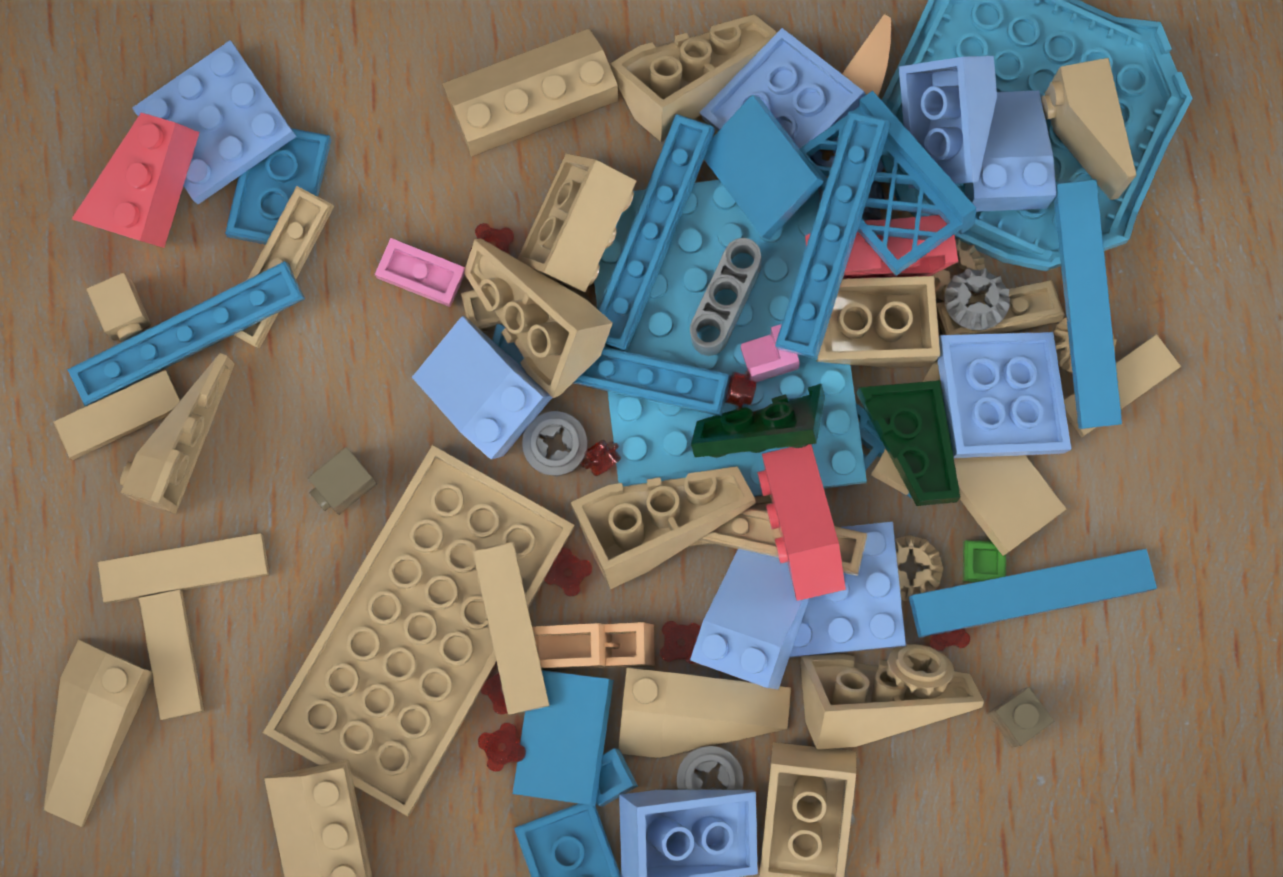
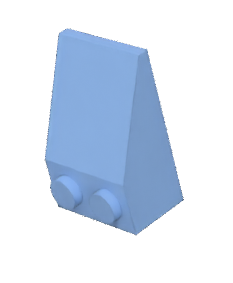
(951, 111)
(1017, 157)
(481, 389)
(751, 621)
(688, 833)

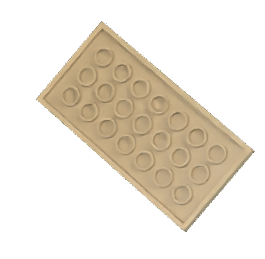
(414, 632)

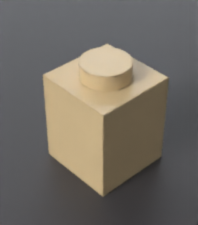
(119, 307)

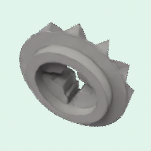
(977, 315)
(549, 425)
(704, 760)

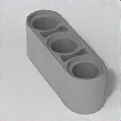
(725, 277)

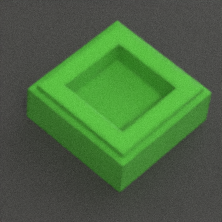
(982, 561)

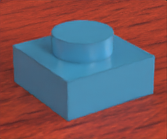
(614, 778)

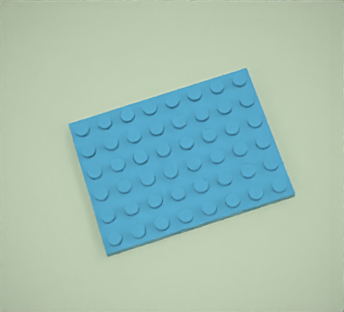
(658, 436)

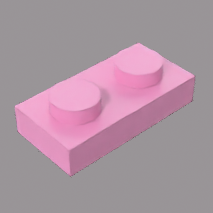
(420, 272)

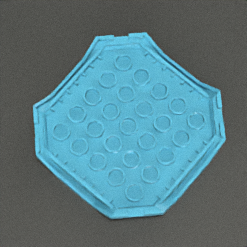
(1028, 48)

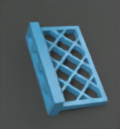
(918, 170)

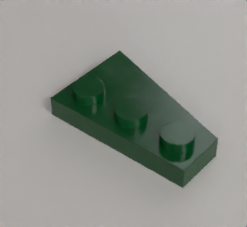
(776, 426)
(916, 436)

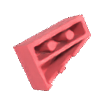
(142, 181)
(867, 264)
(804, 521)

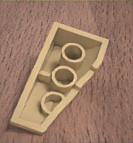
(686, 72)
(546, 321)
(170, 454)
(652, 521)
(862, 704)
(685, 712)
(91, 720)

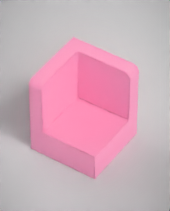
(765, 360)

